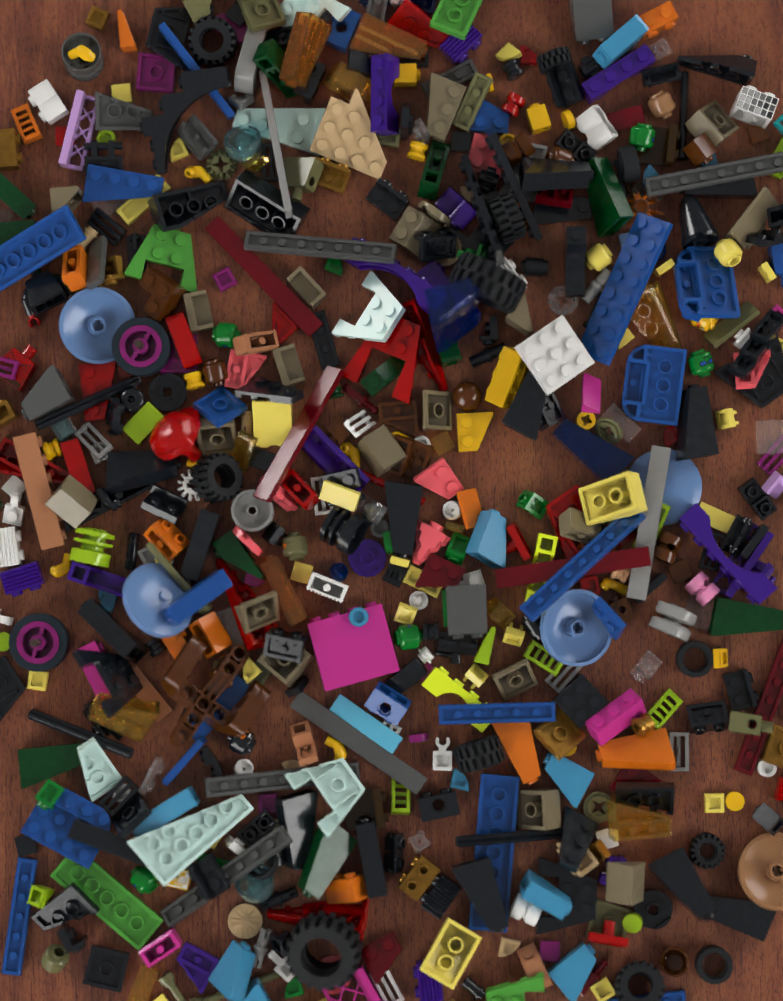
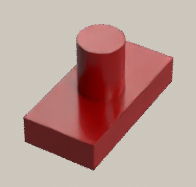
(517, 542)
(607, 936)

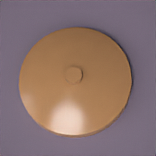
(762, 871)

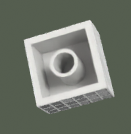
(754, 106)

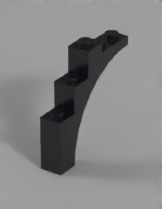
(174, 105)

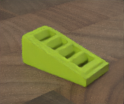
(528, 650)
(484, 652)
(663, 719)
(399, 811)

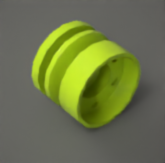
(92, 547)

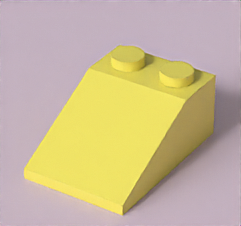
(613, 498)
(450, 953)

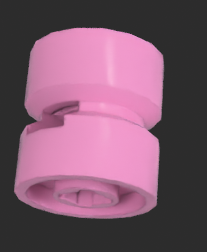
(702, 588)

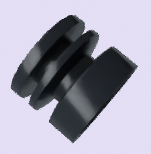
(343, 530)

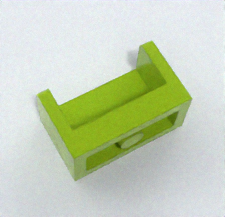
(142, 423)

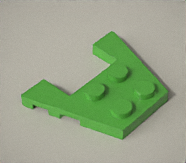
(167, 249)
(516, 990)

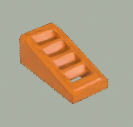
(126, 39)
(30, 138)

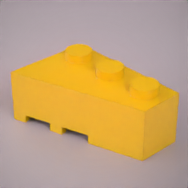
(506, 378)

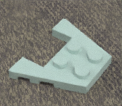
(317, 7)
(379, 316)
(337, 786)

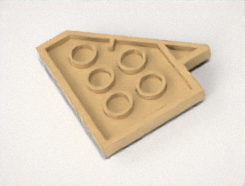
(347, 137)

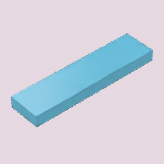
(366, 723)

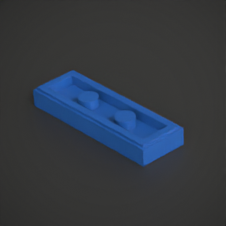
(184, 760)

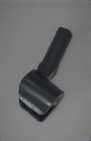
(455, 658)

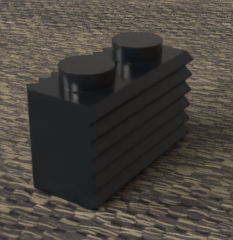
(440, 895)

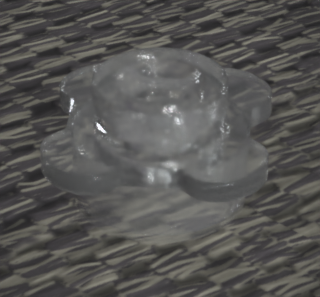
(662, 43)
(419, 846)

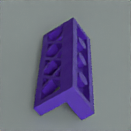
(328, 455)
(747, 564)

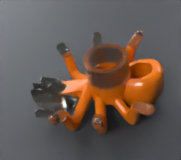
(640, 204)

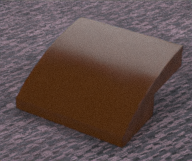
(417, 457)

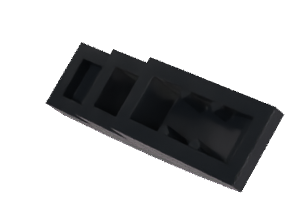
(757, 344)

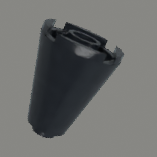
(695, 224)

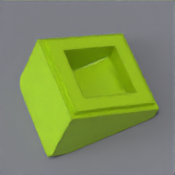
(39, 895)

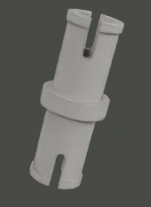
(596, 286)
(261, 946)

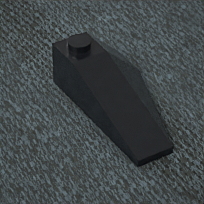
(731, 68)
(180, 207)

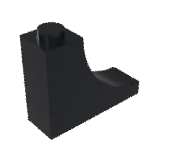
(574, 261)

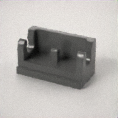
(197, 137)

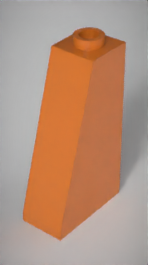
(520, 747)
(635, 752)

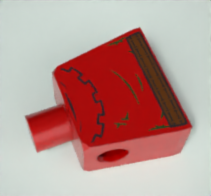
(25, 369)

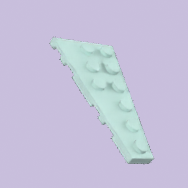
(294, 125)
(180, 843)

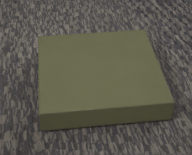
(261, 14)
(610, 912)

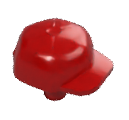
(176, 435)

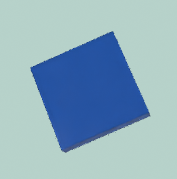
(220, 406)

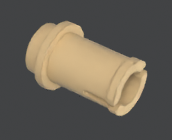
(90, 233)
(247, 422)

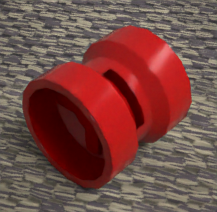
(513, 104)

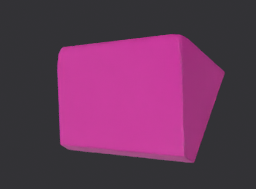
(590, 394)

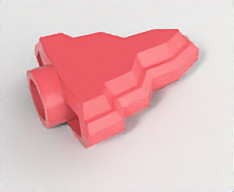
(284, 499)
(428, 540)

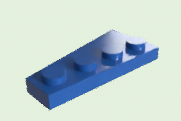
(117, 184)

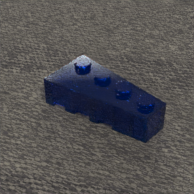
(593, 452)

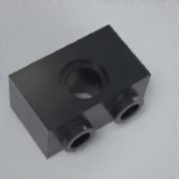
(449, 809)

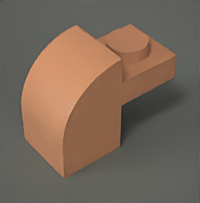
(304, 743)
(532, 963)

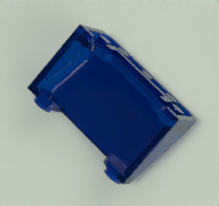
(452, 312)

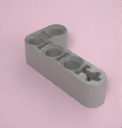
(246, 70)

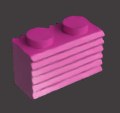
(160, 947)

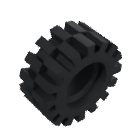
(554, 59)
(717, 856)

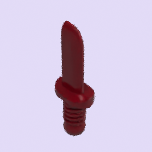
(360, 399)
(595, 974)

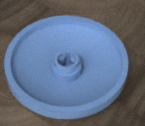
(91, 321)
(682, 484)
(147, 594)
(573, 631)

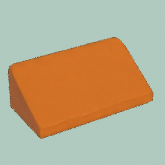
(469, 506)

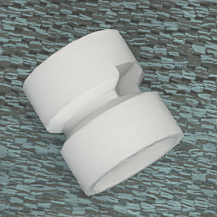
(523, 909)

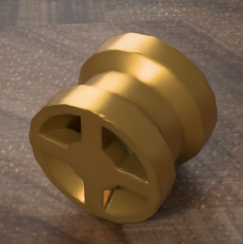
(642, 724)

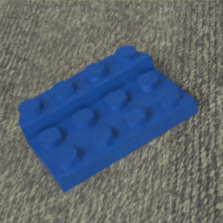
(704, 285)
(654, 384)
(53, 826)

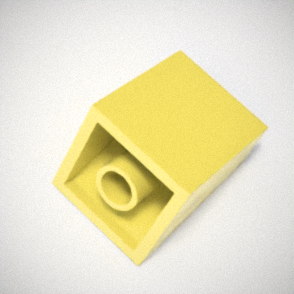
(271, 422)

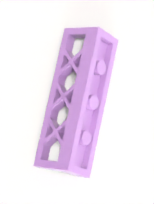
(72, 130)

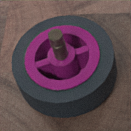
(141, 347)
(39, 642)

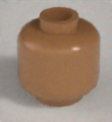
(661, 104)

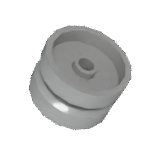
(247, 521)
(673, 619)

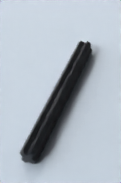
(87, 402)
(80, 733)
(507, 837)

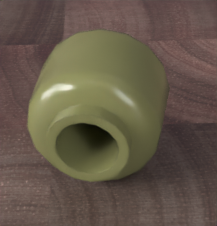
(295, 546)
(54, 958)

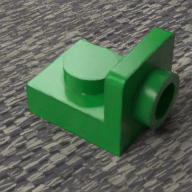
(482, 251)
(532, 504)
(457, 548)
(49, 795)

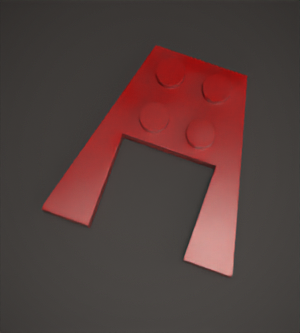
(401, 344)
(567, 500)

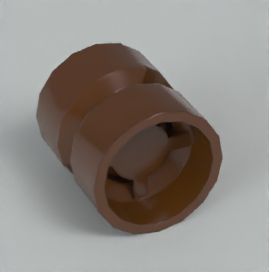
(518, 148)
(667, 554)

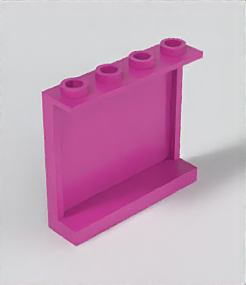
(351, 652)

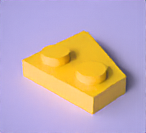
(471, 430)

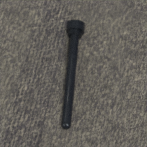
(683, 116)

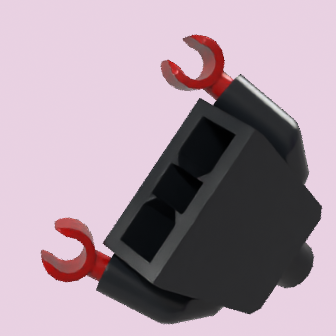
(43, 293)

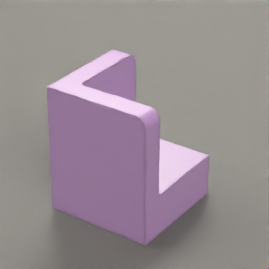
(774, 485)

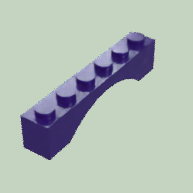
(406, 274)
(755, 584)

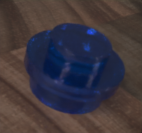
(338, 572)

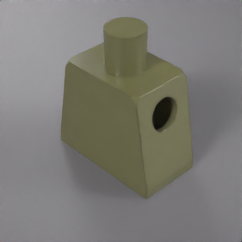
(302, 175)
(739, 721)

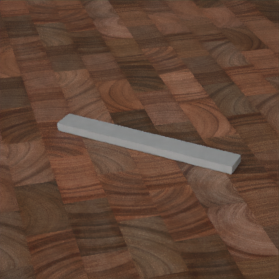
(276, 145)
(648, 528)

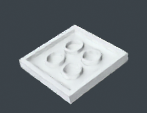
(554, 355)

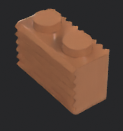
(255, 342)

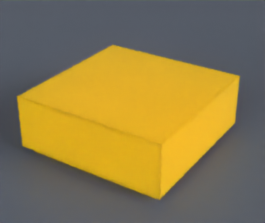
(720, 657)

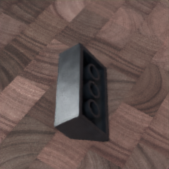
(263, 205)

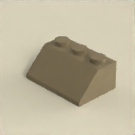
(752, 219)

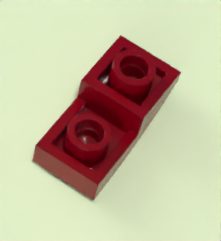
(627, 117)

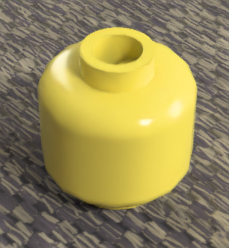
(728, 252)
(598, 257)

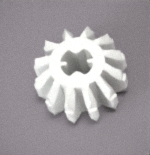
(185, 483)

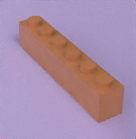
(38, 489)

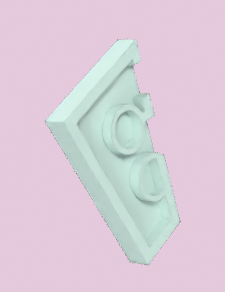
(97, 769)

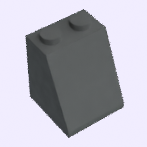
(591, 20)
(47, 395)
(466, 610)

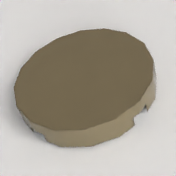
(434, 213)

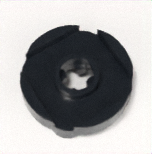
(163, 382)
(113, 416)
(664, 909)

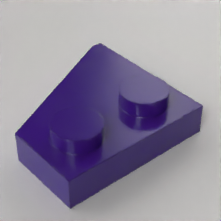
(197, 964)

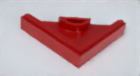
(282, 324)

